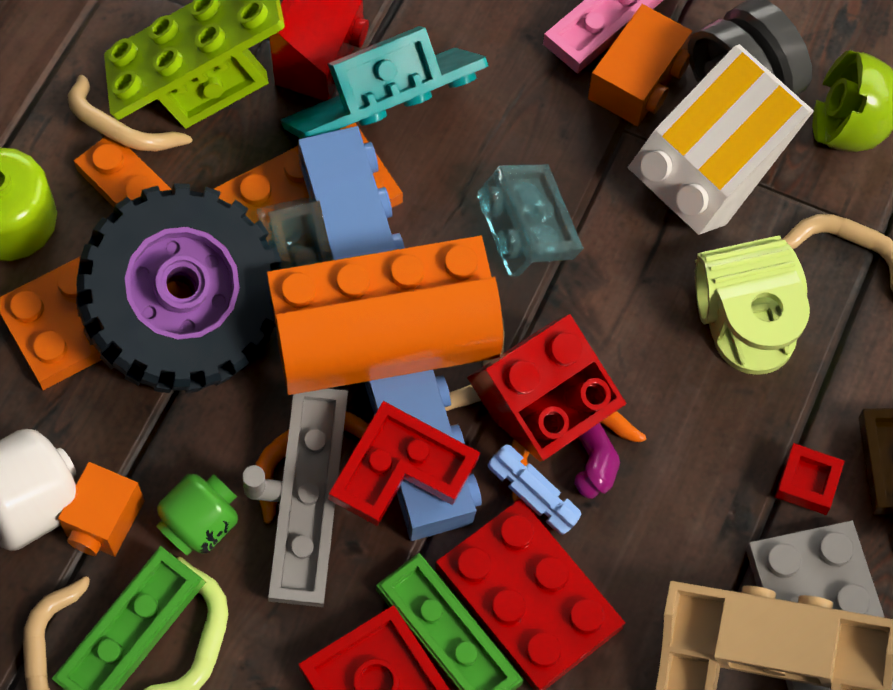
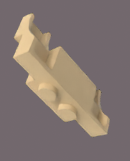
(770, 638)

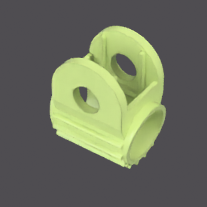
(753, 302)

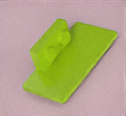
(192, 59)

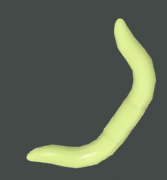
(210, 638)

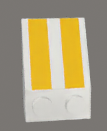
(720, 141)

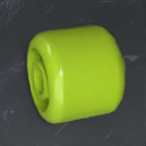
(25, 206)

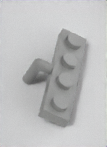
(303, 495)

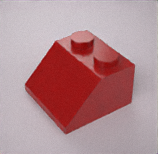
(312, 38)

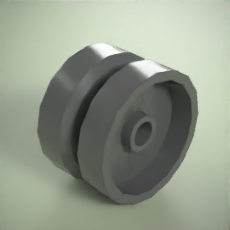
(762, 32)

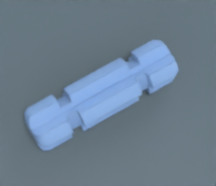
(534, 489)

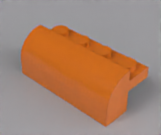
(386, 314)

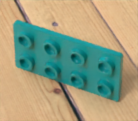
(383, 77)

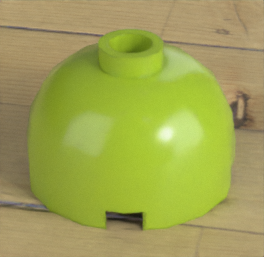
(857, 105)

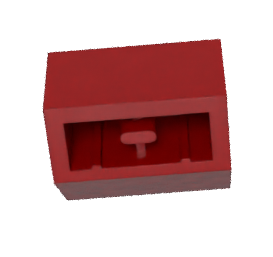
(547, 388)

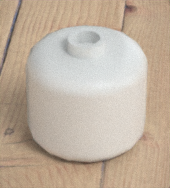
(33, 487)

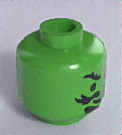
(197, 514)

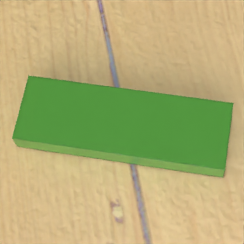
(131, 625)
(446, 629)

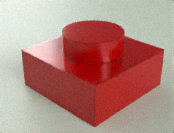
(809, 479)

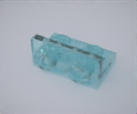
(528, 217)

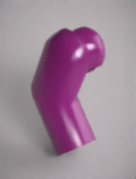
(601, 464)

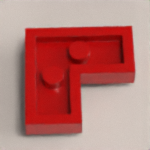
(396, 450)

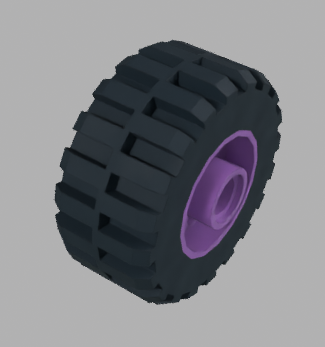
(185, 240)

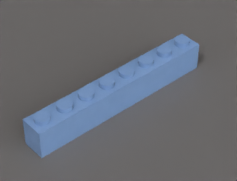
(355, 215)

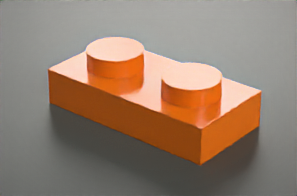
(116, 171)

